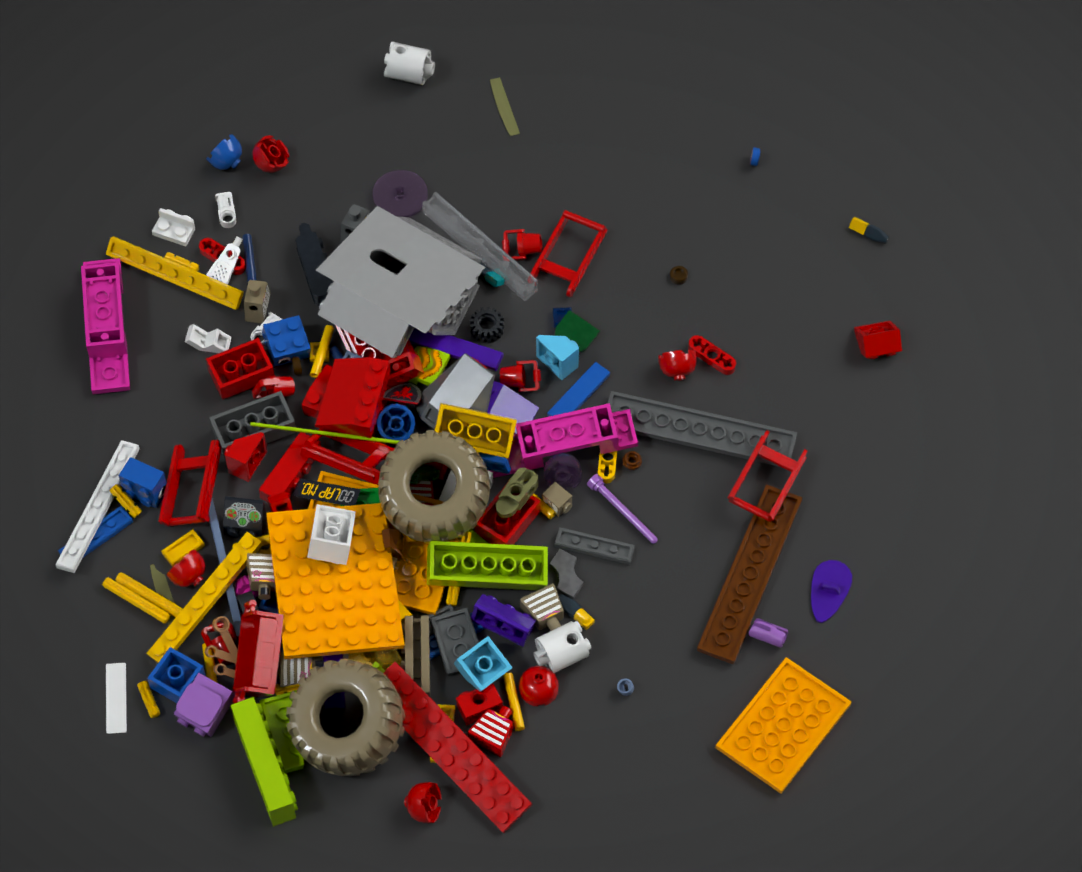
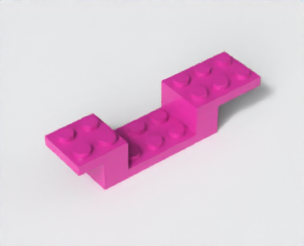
(105, 325)
(569, 433)

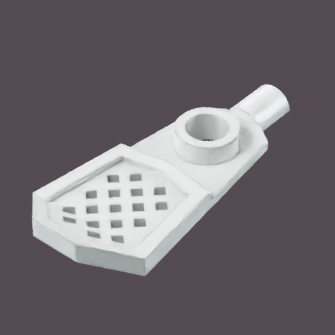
(226, 262)

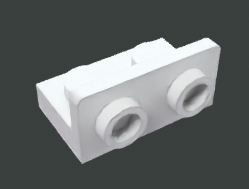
(174, 227)

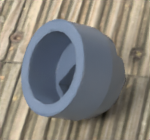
(621, 688)

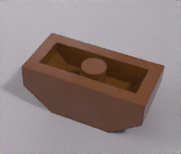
(394, 543)

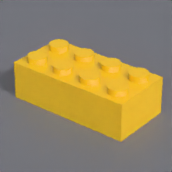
(482, 430)

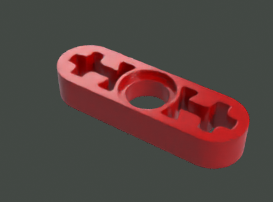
(218, 249)
(709, 347)

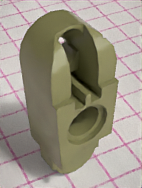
(508, 503)

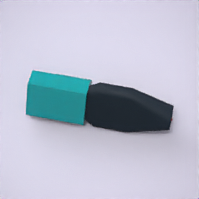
(492, 277)

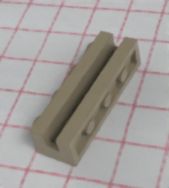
(417, 650)

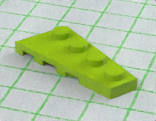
(275, 715)

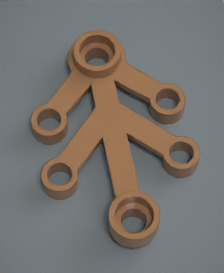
(232, 655)

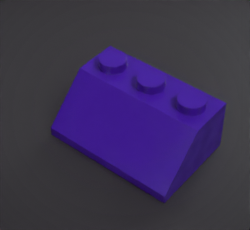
(502, 619)

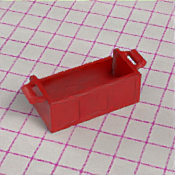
(257, 653)

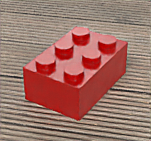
(239, 368)
(507, 530)

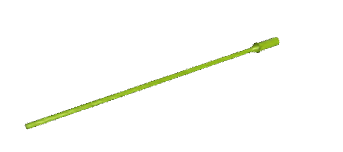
(323, 433)

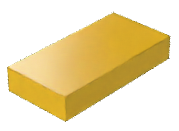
(177, 550)

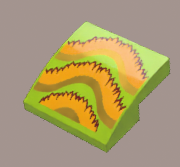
(432, 362)

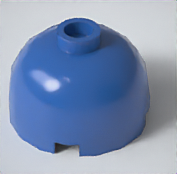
(226, 154)
(395, 422)

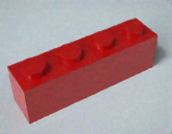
(288, 470)

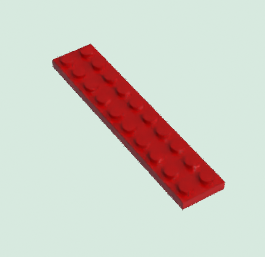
(457, 753)

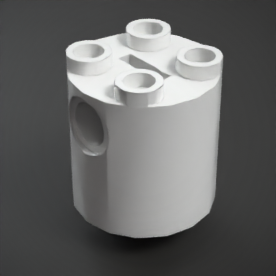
(408, 63)
(556, 651)

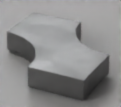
(563, 565)

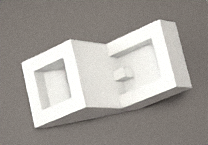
(212, 341)

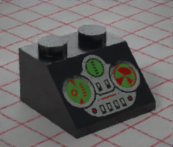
(244, 516)

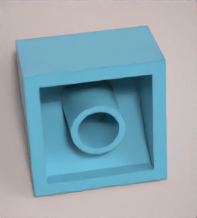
(558, 354)
(482, 664)

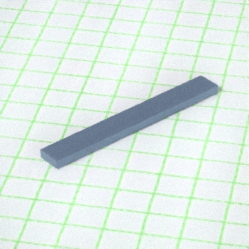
(221, 556)

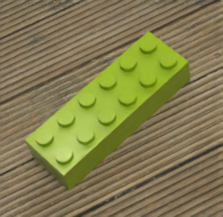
(487, 565)
(264, 761)

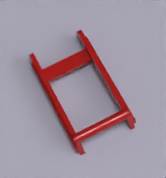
(563, 272)
(776, 458)
(180, 463)
(364, 470)

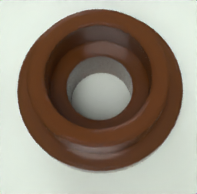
(632, 455)

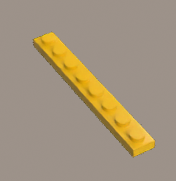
(174, 273)
(205, 597)

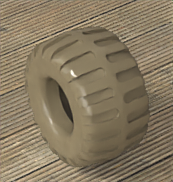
(439, 521)
(374, 736)

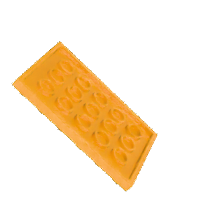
(783, 725)

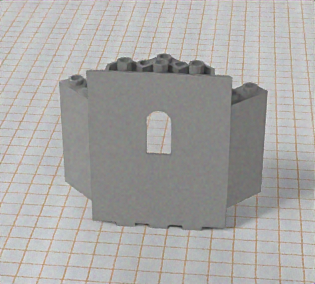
(386, 307)

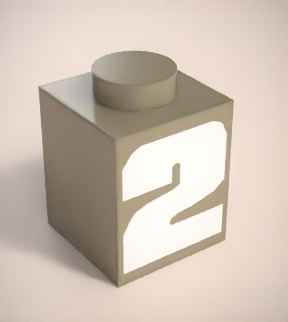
(557, 499)

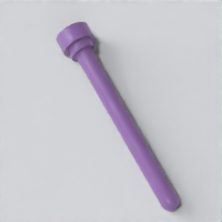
(596, 483)

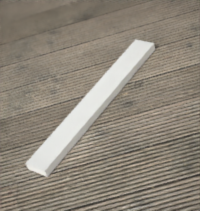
(95, 509)

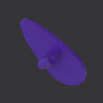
(829, 588)

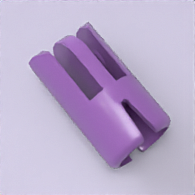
(768, 632)

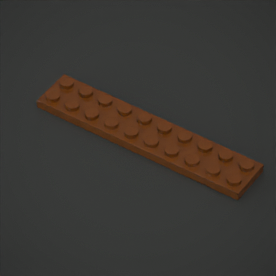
(748, 578)

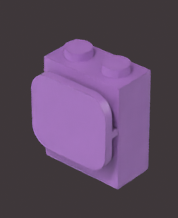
(203, 705)

